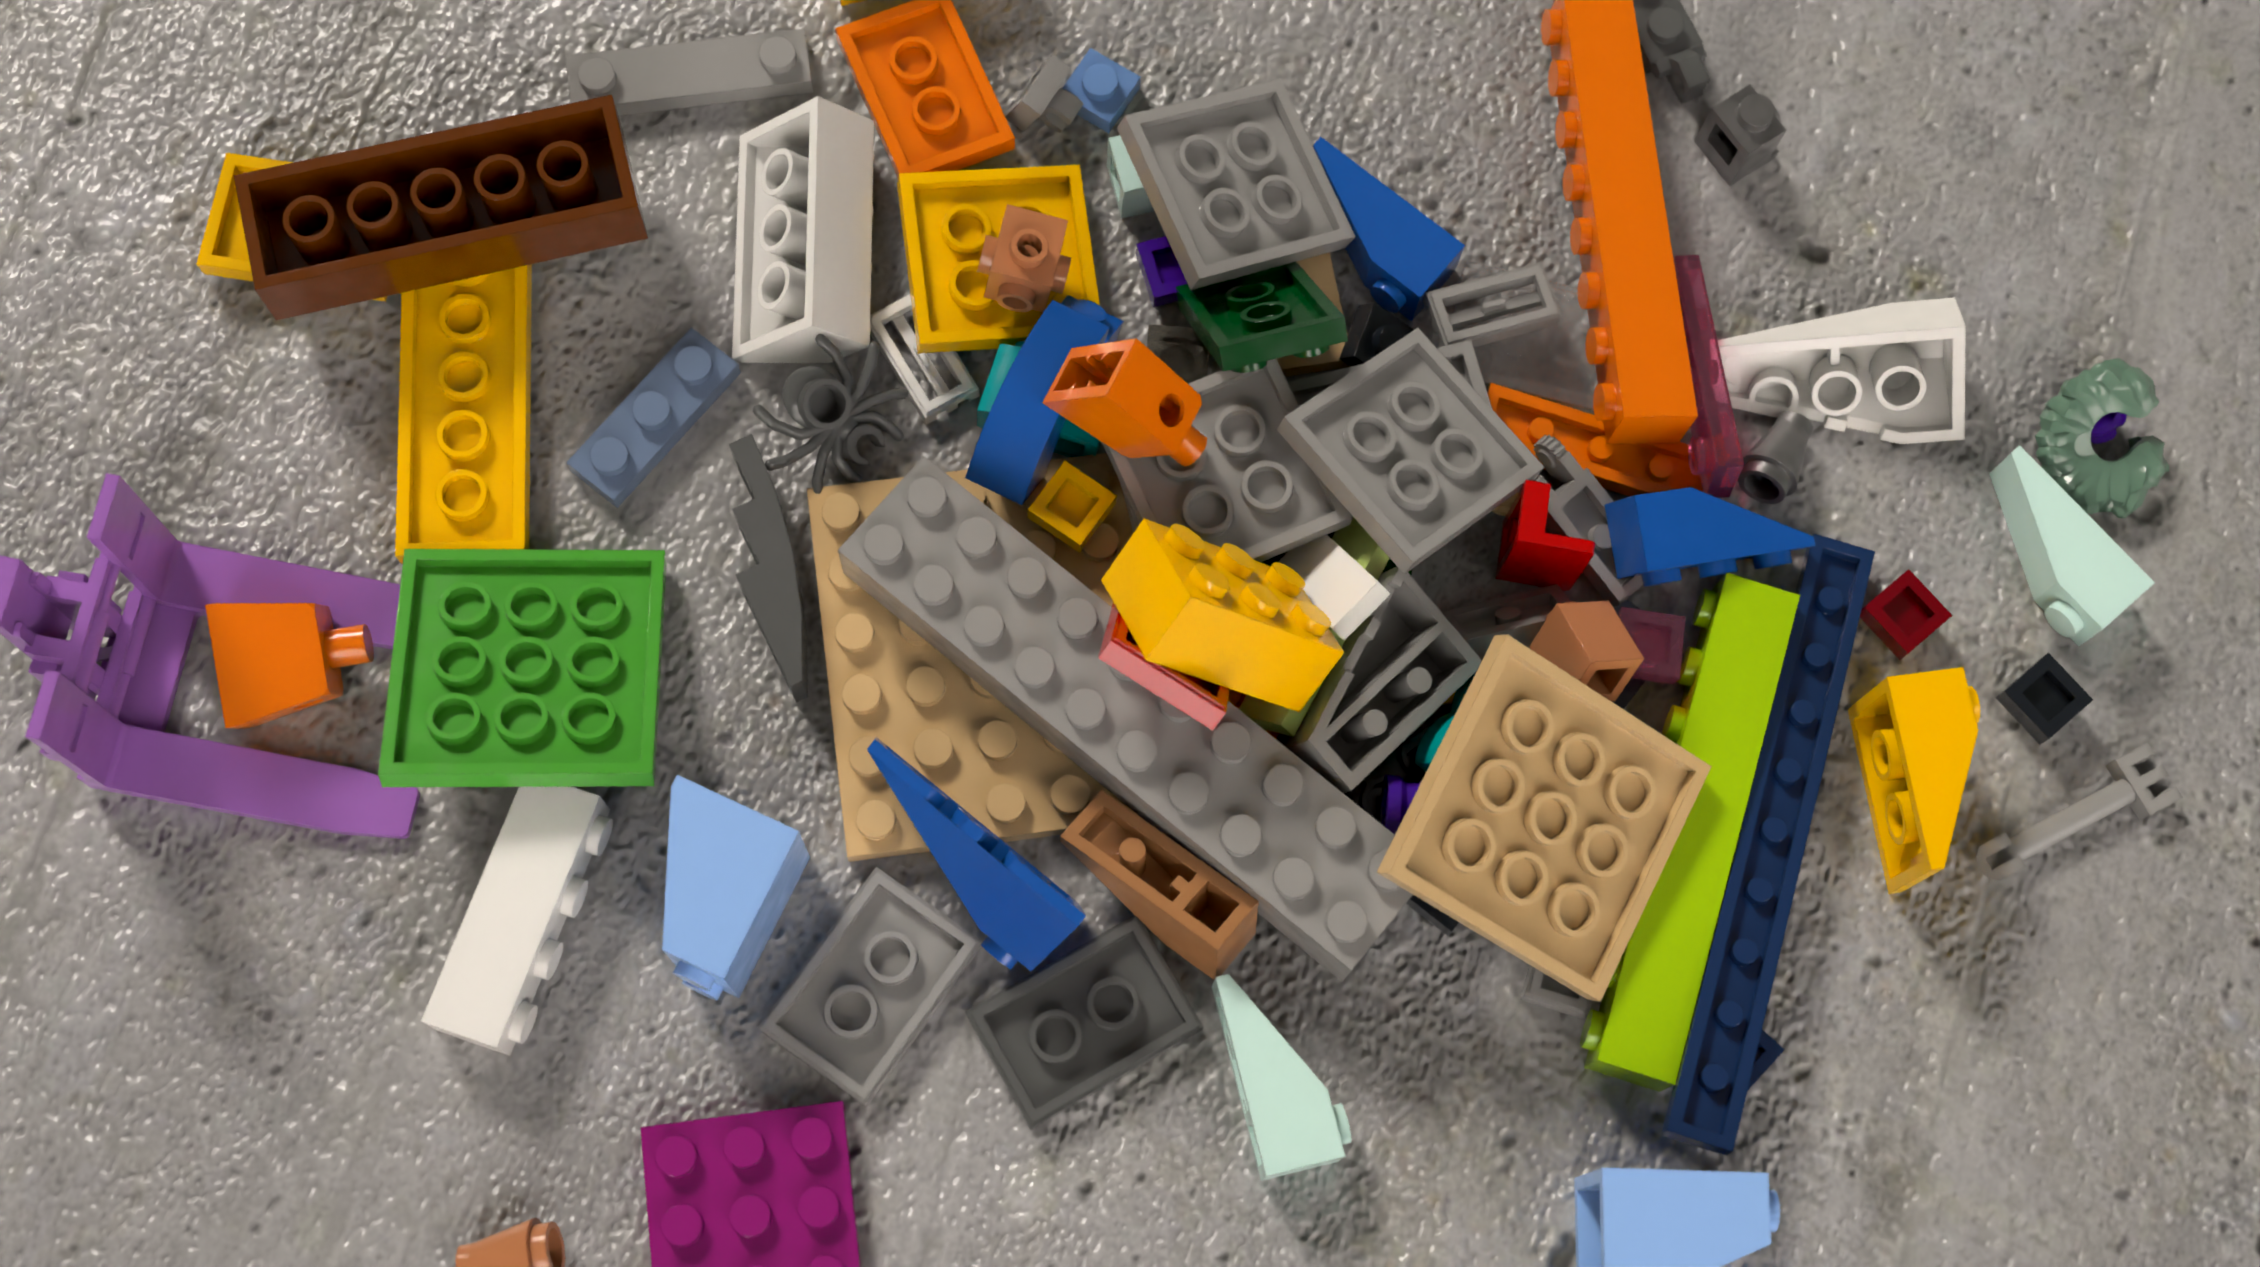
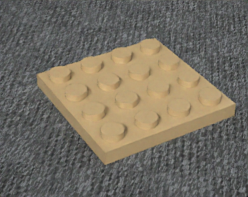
(1545, 818)

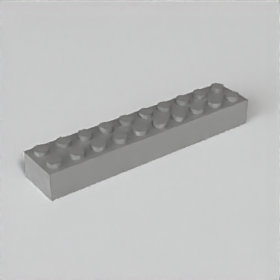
(1035, 646)

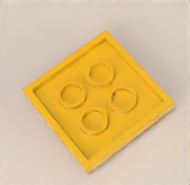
(944, 235)

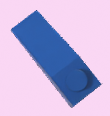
(1395, 245)

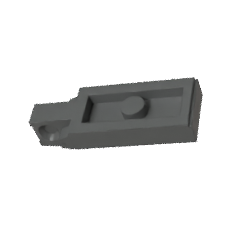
(1671, 47)

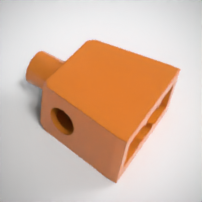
(1129, 401)
(280, 658)

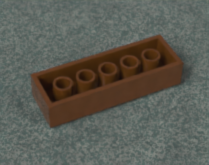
(439, 207)

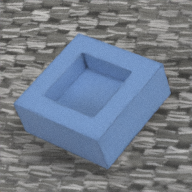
(1103, 89)

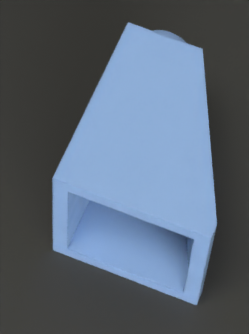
(1671, 1217)

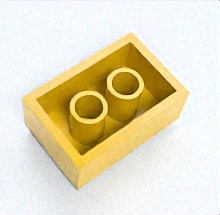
(1221, 615)

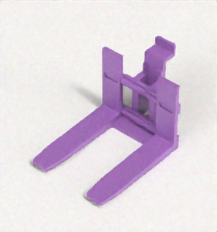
(121, 736)

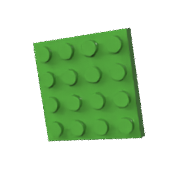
(525, 669)

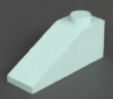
(2066, 557)
(1280, 1096)

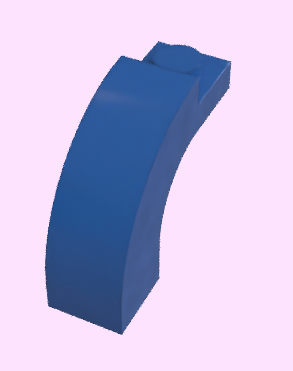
(1020, 428)

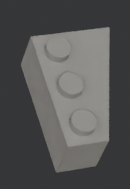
(1383, 685)

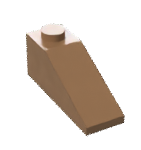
(1164, 885)

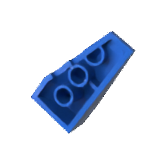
(1001, 890)

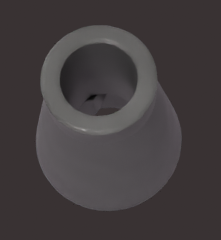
(1776, 459)

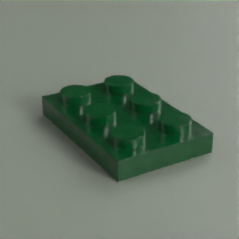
(1262, 318)

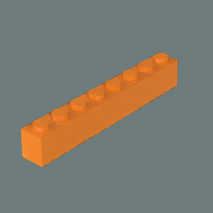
(1619, 222)

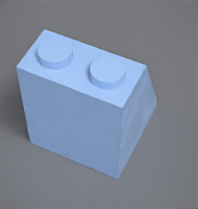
(724, 887)

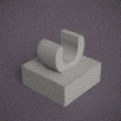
(1045, 98)

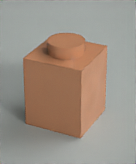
(1589, 645)

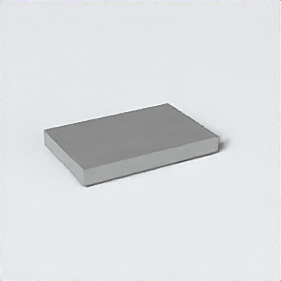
(870, 986)

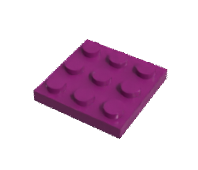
(752, 1190)

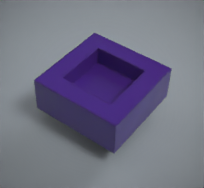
(1159, 270)

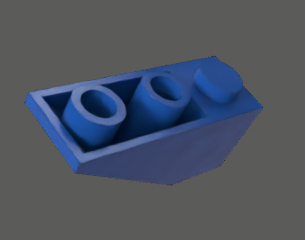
(1690, 529)

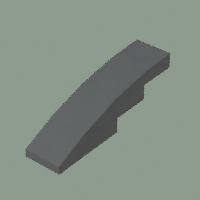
(774, 583)

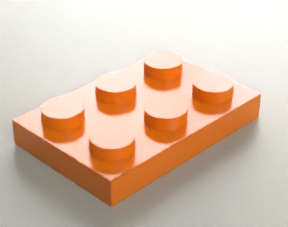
(925, 87)

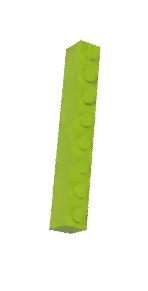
(1722, 722)

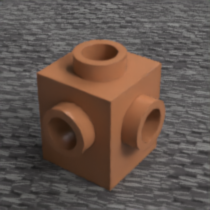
(1025, 260)

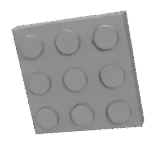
(1235, 183)
(1410, 449)
(1246, 482)

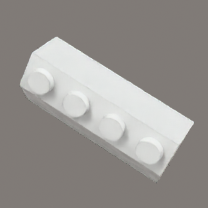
(804, 235)

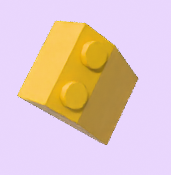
(1914, 760)

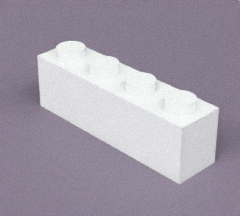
(518, 916)

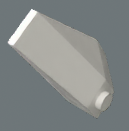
(1864, 370)

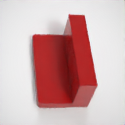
(1529, 553)

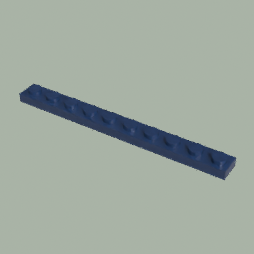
(1769, 851)

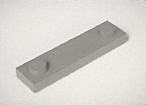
(694, 72)

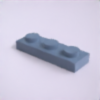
(654, 417)

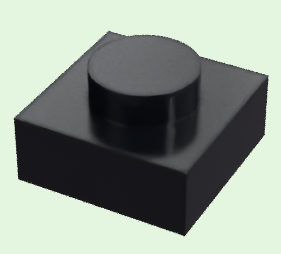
(1371, 333)
(2044, 698)

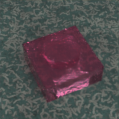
(1659, 641)

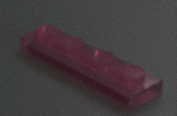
(1714, 443)

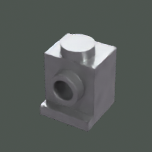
(1750, 125)

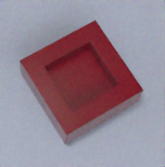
(1904, 614)

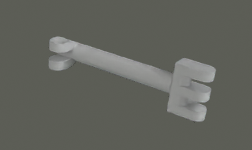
(2006, 855)

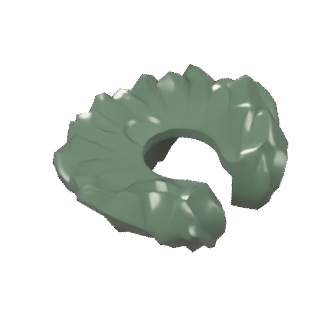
(2066, 439)

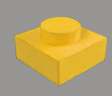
(1072, 506)

